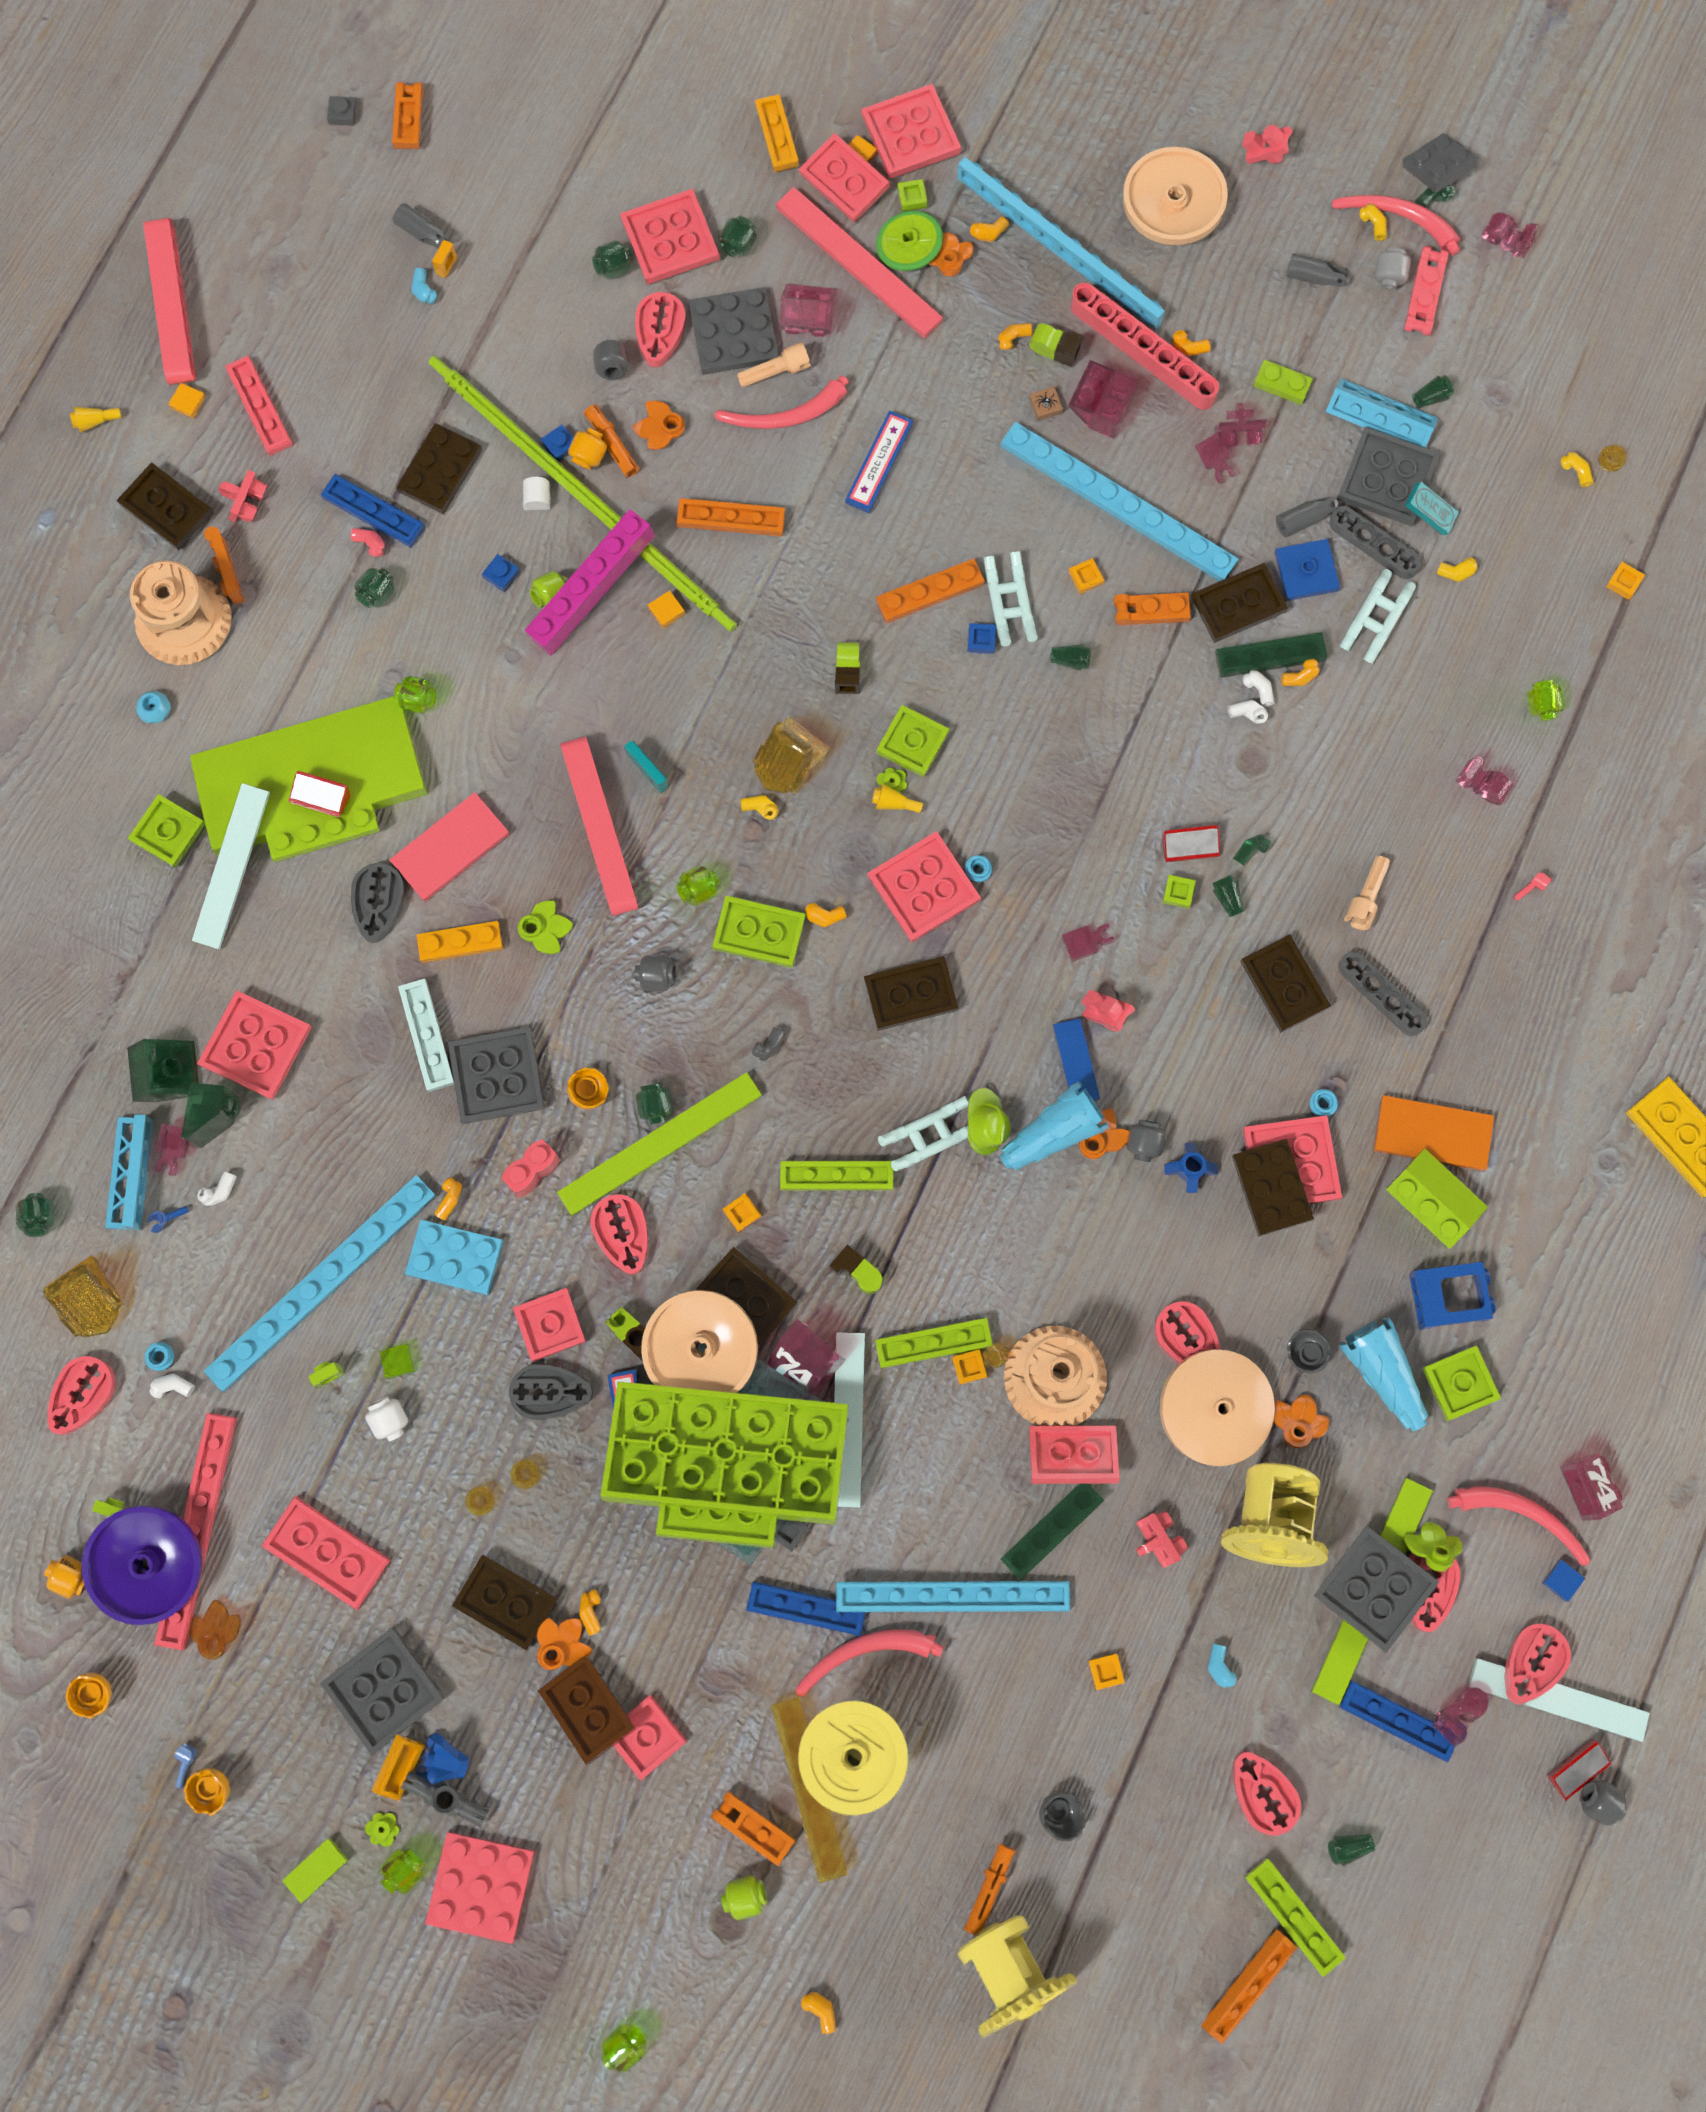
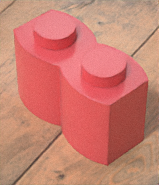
(525, 1173)

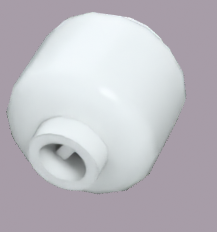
(386, 1418)

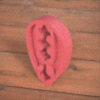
(647, 323)
(605, 1233)
(1198, 1325)
(95, 1399)
(1440, 1602)
(1552, 1666)
(1281, 1790)

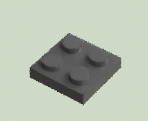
(1439, 162)

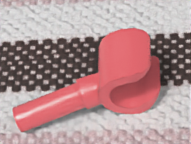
(1540, 881)

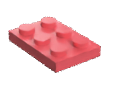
(844, 178)
(1073, 1455)

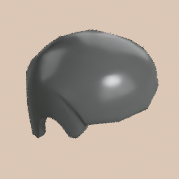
(1309, 1351)
(1062, 1816)

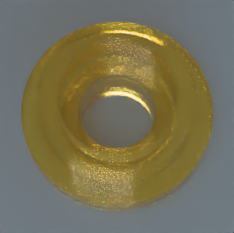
(1616, 453)
(995, 1355)
(516, 1471)
(471, 1501)

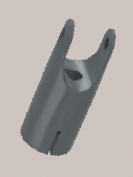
(418, 225)
(1315, 271)
(1304, 515)

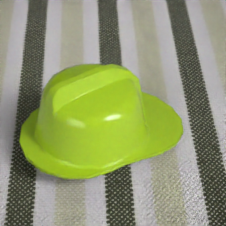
(986, 1122)

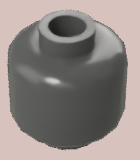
(610, 359)
(655, 973)
(1146, 1140)
(1603, 1802)

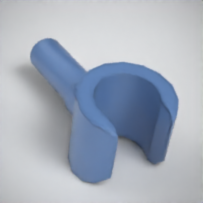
(186, 1755)

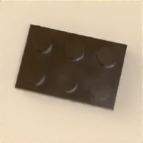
(439, 468)
(164, 506)
(1239, 602)
(1285, 983)
(911, 993)
(1272, 1187)
(752, 1290)
(504, 1602)

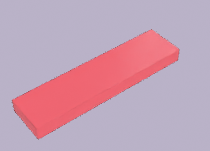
(258, 405)

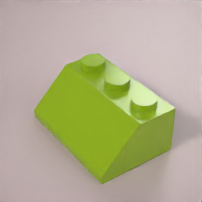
(1437, 1198)

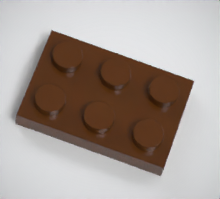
(586, 1710)

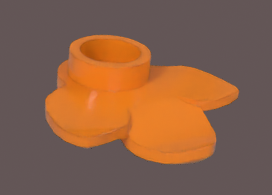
(952, 255)
(656, 425)
(1108, 1141)
(1300, 1416)
(563, 1640)

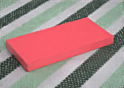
(449, 847)
(326, 1553)

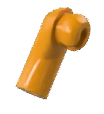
(989, 232)
(823, 917)
(450, 1200)

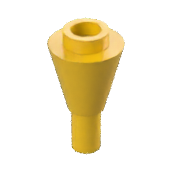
(88, 418)
(889, 799)

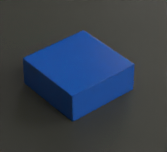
(981, 638)
(1563, 1580)

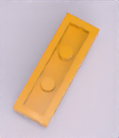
(776, 133)
(459, 941)

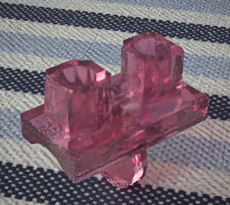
(1252, 428)

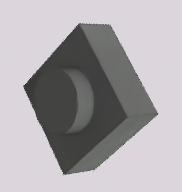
(341, 110)
(790, 1533)

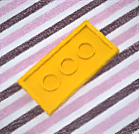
(1675, 1130)

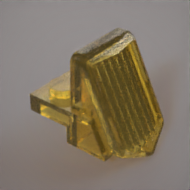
(788, 757)
(85, 1299)

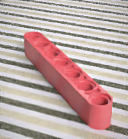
(169, 301)
(1146, 357)
(599, 826)

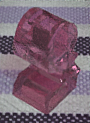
(1504, 232)
(1489, 784)
(1468, 1708)

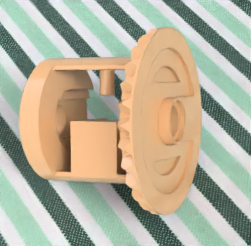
(169, 596)
(1049, 1396)

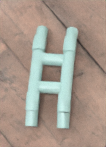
(997, 590)
(1382, 630)
(913, 1128)

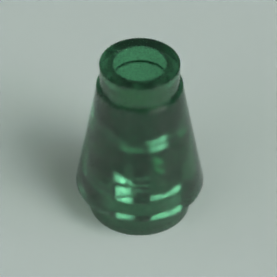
(1433, 392)
(1071, 656)
(1229, 895)
(1350, 1848)

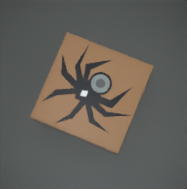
(1045, 403)

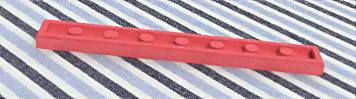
(859, 262)
(201, 1513)

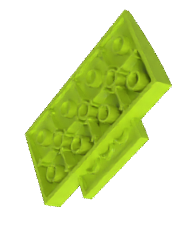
(356, 747)
(724, 1461)

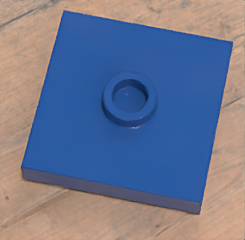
(1307, 570)

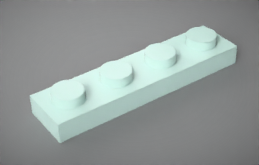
(426, 1035)

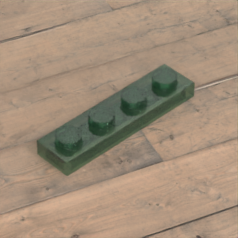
(1270, 654)
(1051, 1530)

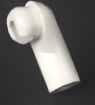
(1264, 686)
(1249, 709)
(218, 1193)
(166, 1383)

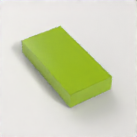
(315, 1870)

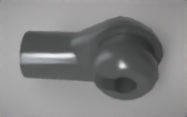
(771, 1047)

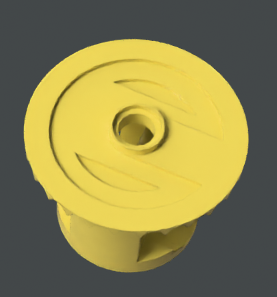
(1279, 1528)
(868, 1737)
(1010, 1974)

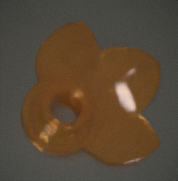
(215, 1626)

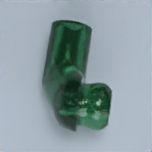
(1441, 196)
(1249, 846)

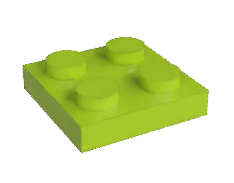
(912, 741)
(166, 831)
(1461, 1383)

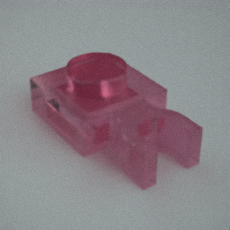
(1213, 454)
(1083, 943)
(171, 1146)

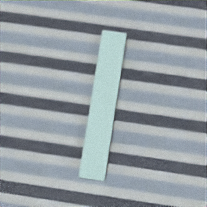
(231, 866)
(849, 1390)
(1567, 1703)

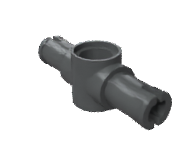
(460, 1806)

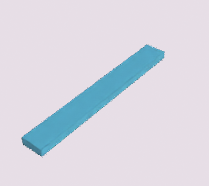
(952, 1596)

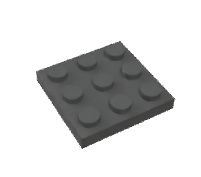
(733, 330)
(1385, 474)
(496, 1075)
(1376, 1589)
(382, 1691)

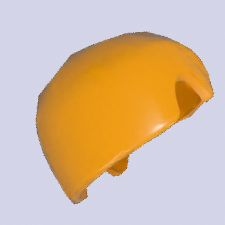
(587, 1088)
(88, 1695)
(207, 1791)

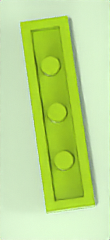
(836, 1176)
(933, 1343)
(1294, 1917)

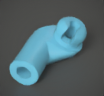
(420, 288)
(1218, 1669)

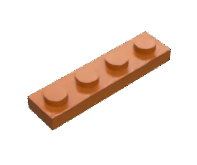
(730, 517)
(930, 591)
(1249, 1986)

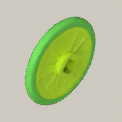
(909, 240)

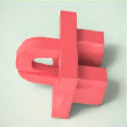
(1277, 142)
(251, 487)
(1106, 1010)
(1165, 1550)

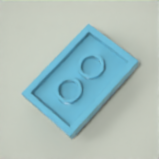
(454, 1257)

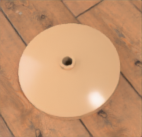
(1175, 195)
(702, 1317)
(1192, 1402)

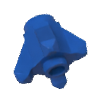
(1191, 1167)
(442, 1761)

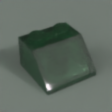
(161, 1069)
(208, 1113)

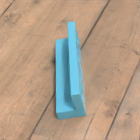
(1381, 413)
(135, 1174)

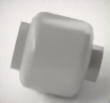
(1392, 268)

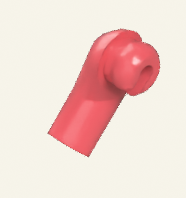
(372, 540)

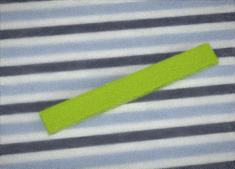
(659, 1144)
(1348, 1642)

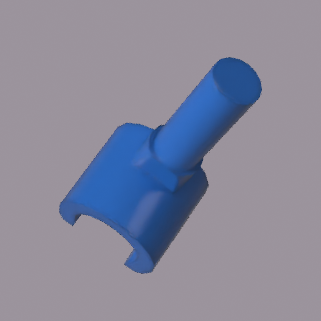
(163, 1218)

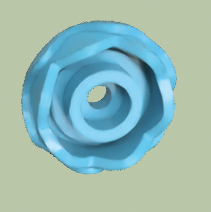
(155, 714)

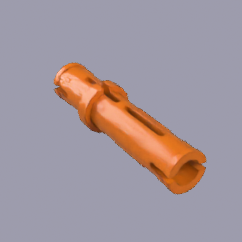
(614, 444)
(1002, 1861)

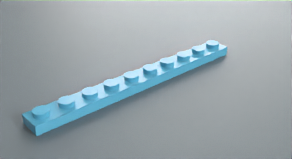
(1060, 244)
(1119, 502)
(319, 1284)

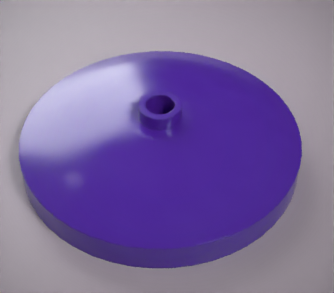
(116, 1571)

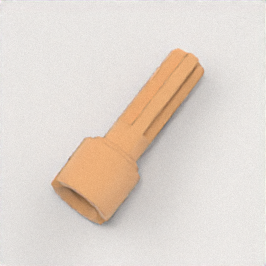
(792, 360)
(1364, 907)

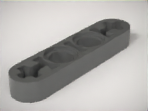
(1371, 546)
(1385, 990)

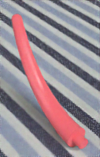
(1428, 220)
(818, 405)
(1493, 1497)
(891, 1639)

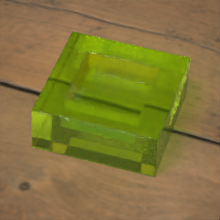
(397, 1361)

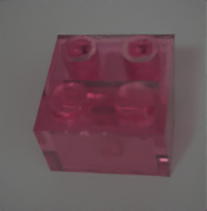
(1103, 398)

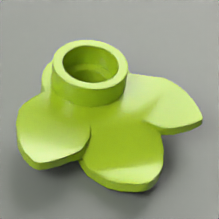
(549, 927)
(1434, 1546)

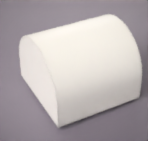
(536, 494)

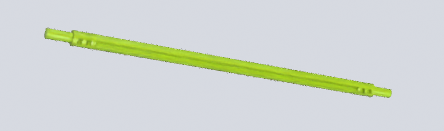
(578, 489)

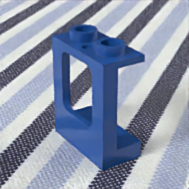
(1429, 1296)

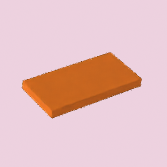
(1447, 1133)

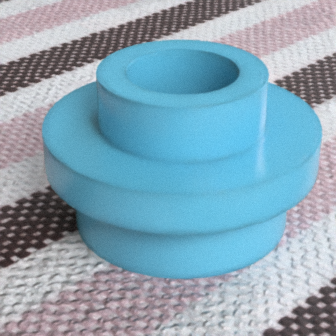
(978, 860)
(1327, 1095)
(153, 1350)

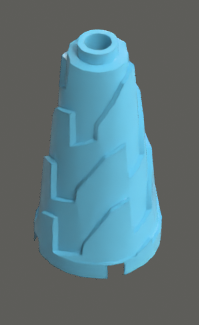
(1058, 1127)
(1386, 1369)

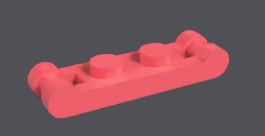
(1426, 291)

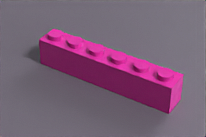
(590, 582)

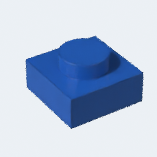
(558, 442)
(500, 573)

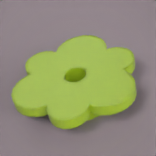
(897, 776)
(386, 1821)

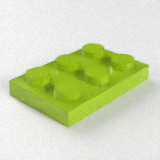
(759, 931)

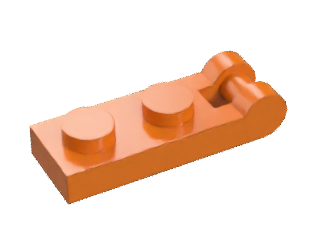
(407, 115)
(224, 564)
(1152, 608)
(753, 1829)

